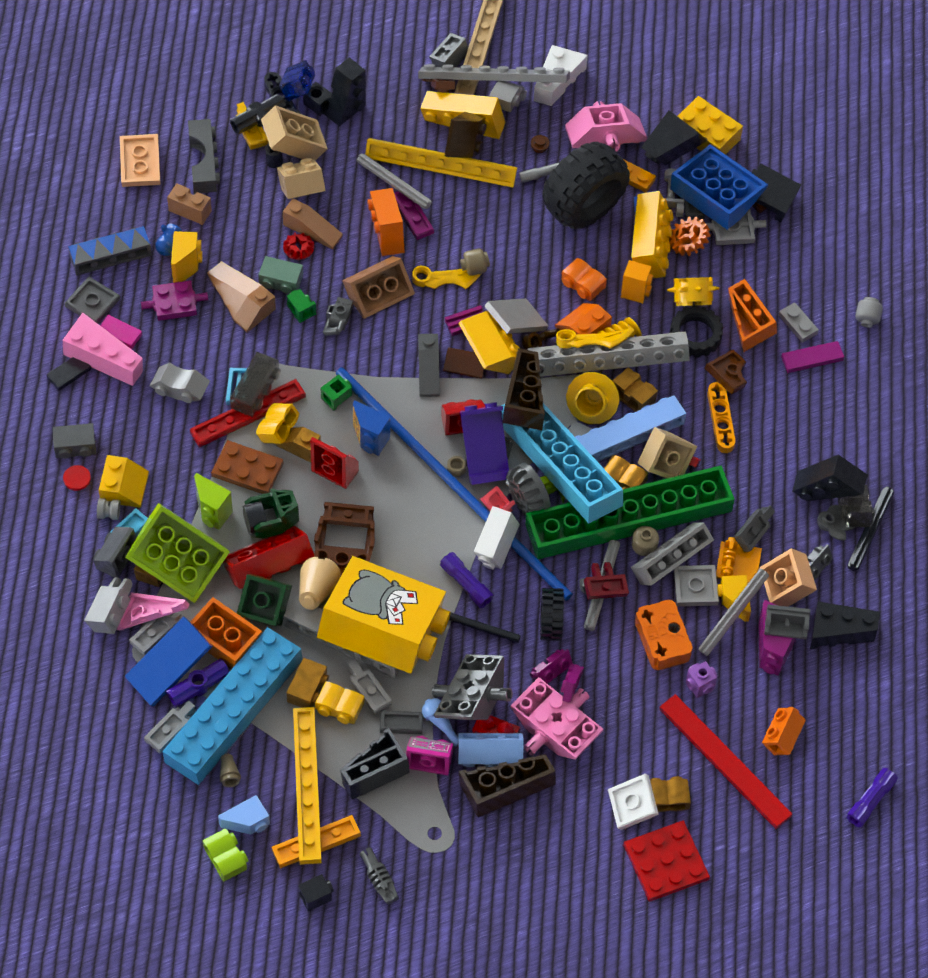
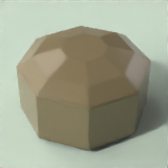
(456, 466)

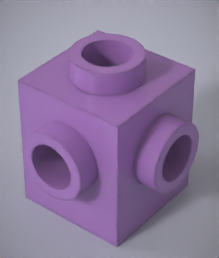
(701, 679)

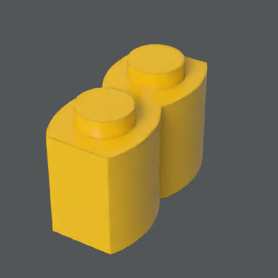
(277, 423)
(339, 703)

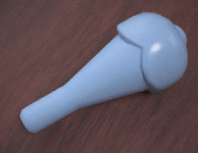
(443, 724)

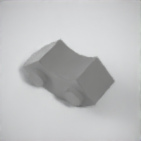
(508, 94)
(179, 383)

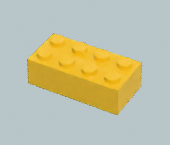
(652, 232)

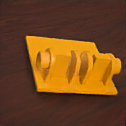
(734, 561)

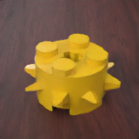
(693, 290)

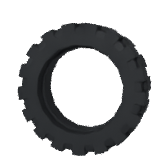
(704, 316)

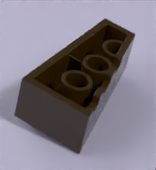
(524, 396)

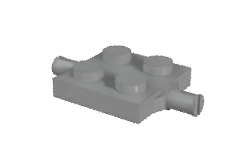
(739, 233)

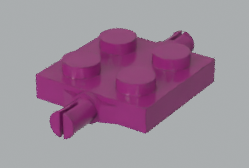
(174, 300)

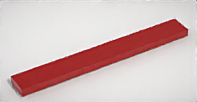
(725, 761)

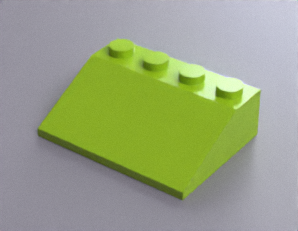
(177, 553)

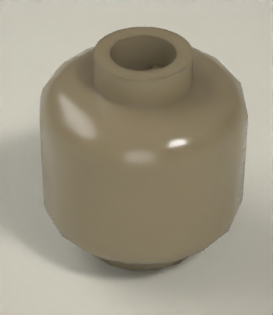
(475, 262)
(645, 540)

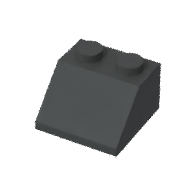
(112, 555)

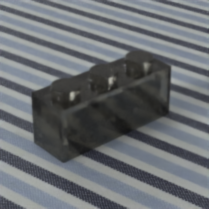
(255, 384)

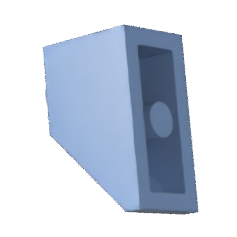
(246, 817)

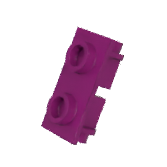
(557, 663)

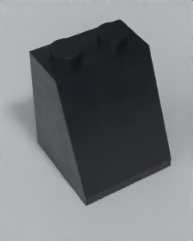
(671, 140)

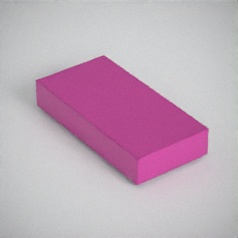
(122, 331)

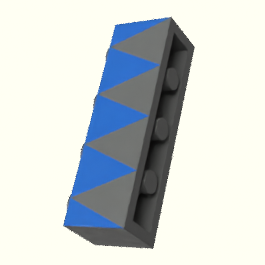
(110, 250)

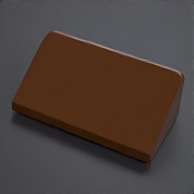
(463, 363)

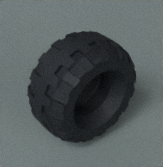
(586, 185)

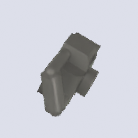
(338, 316)

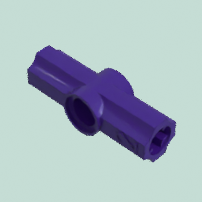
(187, 689)

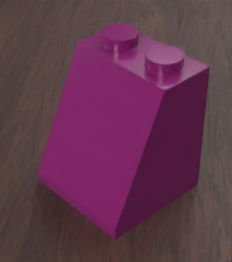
(772, 649)

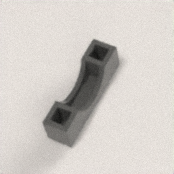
(204, 172)

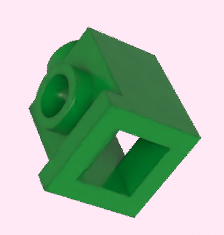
(301, 305)
(336, 392)

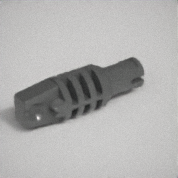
(379, 877)

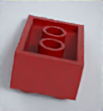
(332, 463)

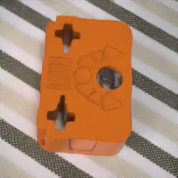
(658, 636)

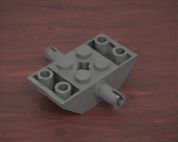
(473, 689)

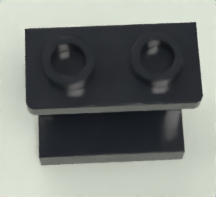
(779, 193)

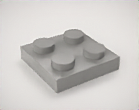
(696, 585)

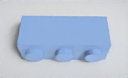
(489, 748)

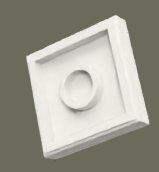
(633, 801)

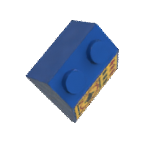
(371, 428)

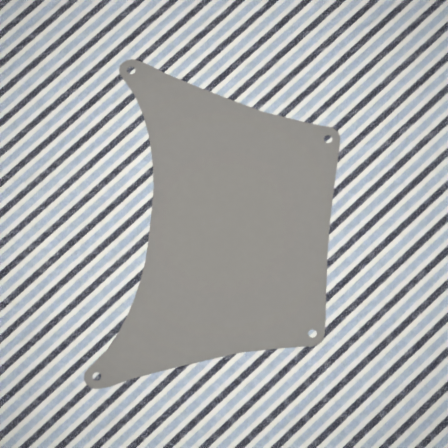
(415, 527)

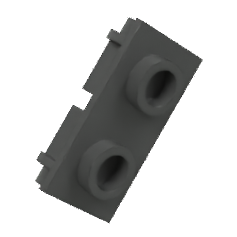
(819, 559)

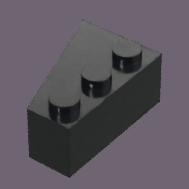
(843, 624)

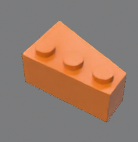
(387, 221)

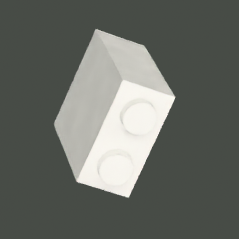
(496, 538)

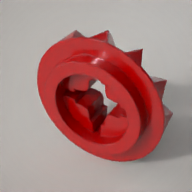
(293, 251)

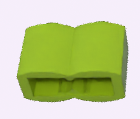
(225, 855)

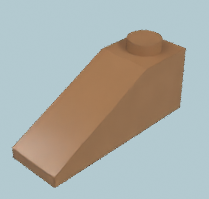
(307, 221)

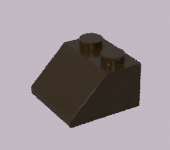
(465, 135)

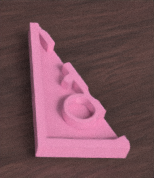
(149, 607)

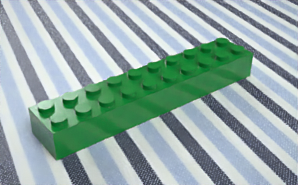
(651, 504)

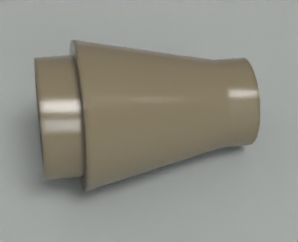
(229, 772)

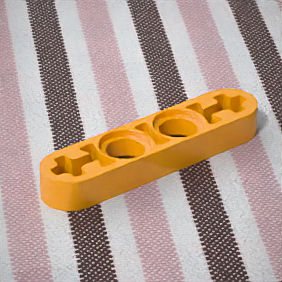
(718, 417)

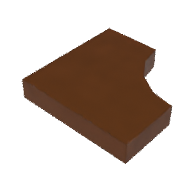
(727, 371)

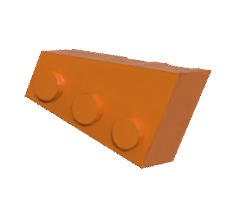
(750, 315)

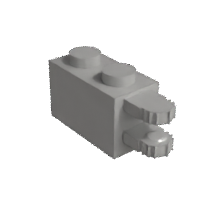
(109, 606)

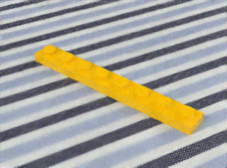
(438, 162)
(307, 786)

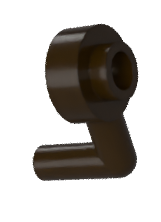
(535, 340)

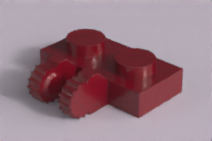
(605, 586)

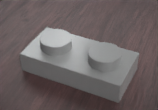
(798, 322)

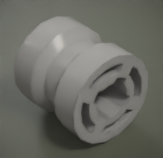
(108, 509)

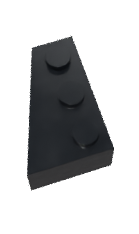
(348, 92)
(829, 480)
(375, 766)

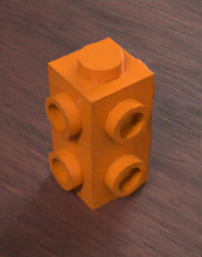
(783, 731)

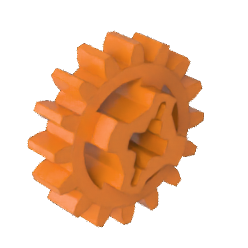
(689, 236)

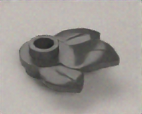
(832, 522)

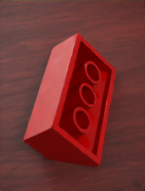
(269, 556)

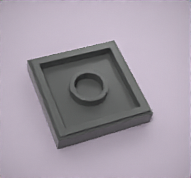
(92, 300)

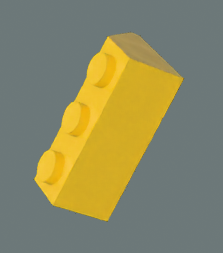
(490, 342)

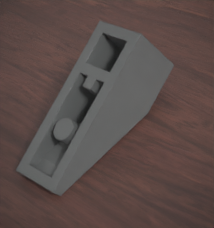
(428, 365)

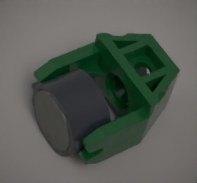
(284, 507)

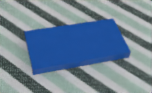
(168, 661)

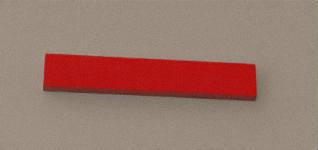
(234, 420)

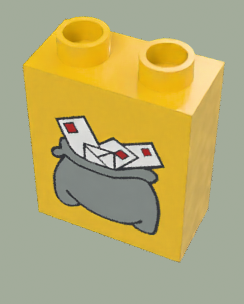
(384, 615)

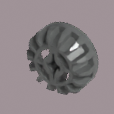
(527, 489)

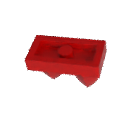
(494, 725)

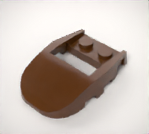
(345, 515)

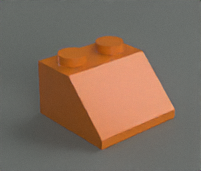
(586, 319)

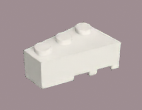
(559, 57)

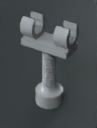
(671, 201)

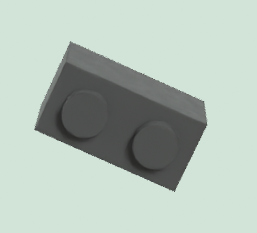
(74, 440)

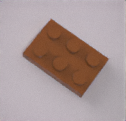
(247, 467)

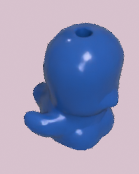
(165, 241)

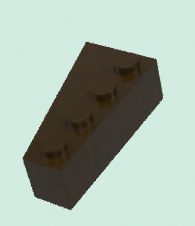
(507, 783)

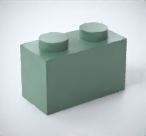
(280, 275)

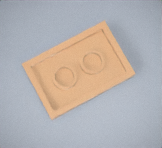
(139, 160)

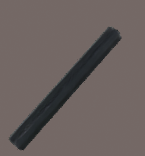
(869, 532)

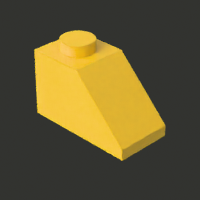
(730, 589)

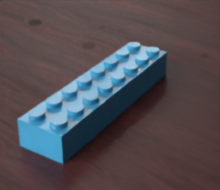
(232, 706)

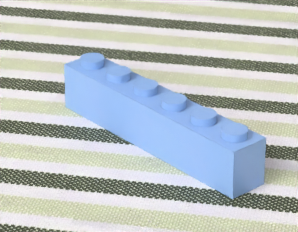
(632, 428)

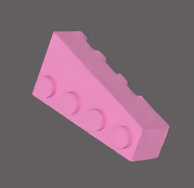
(102, 351)

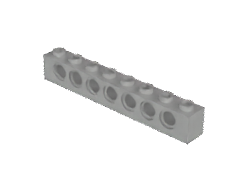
(629, 353)

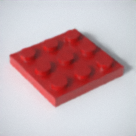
(666, 860)

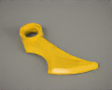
(438, 278)
(568, 338)

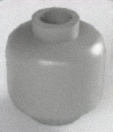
(869, 312)

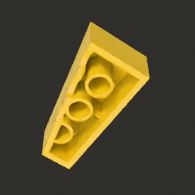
(443, 107)

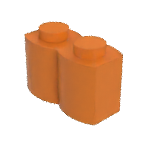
(583, 279)

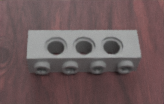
(672, 553)

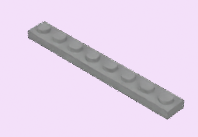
(502, 73)

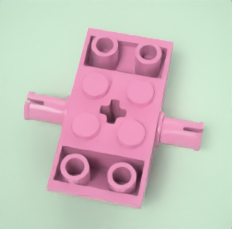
(605, 124)
(554, 721)

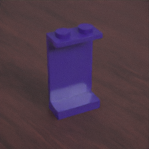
(484, 443)

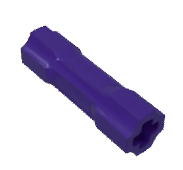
(477, 591)
(863, 808)

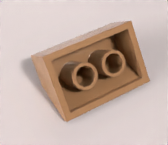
(379, 286)

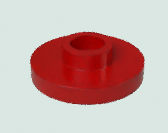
(76, 477)

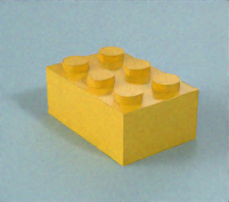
(713, 124)

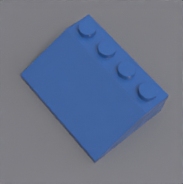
(717, 186)

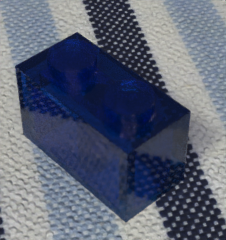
(297, 80)

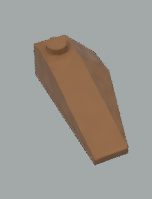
(242, 296)

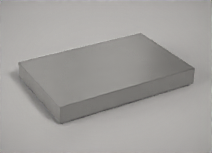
(516, 316)

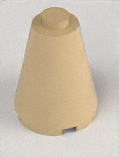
(317, 581)

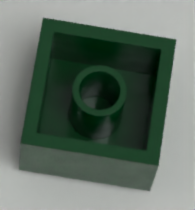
(264, 600)

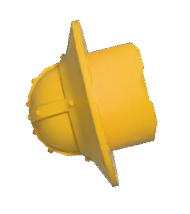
(592, 398)

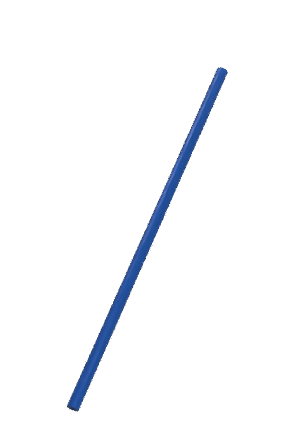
(451, 481)

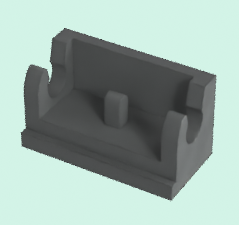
(450, 51)
(787, 621)

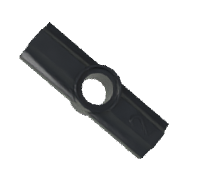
(254, 114)

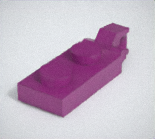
(571, 682)

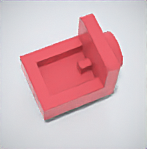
(497, 499)

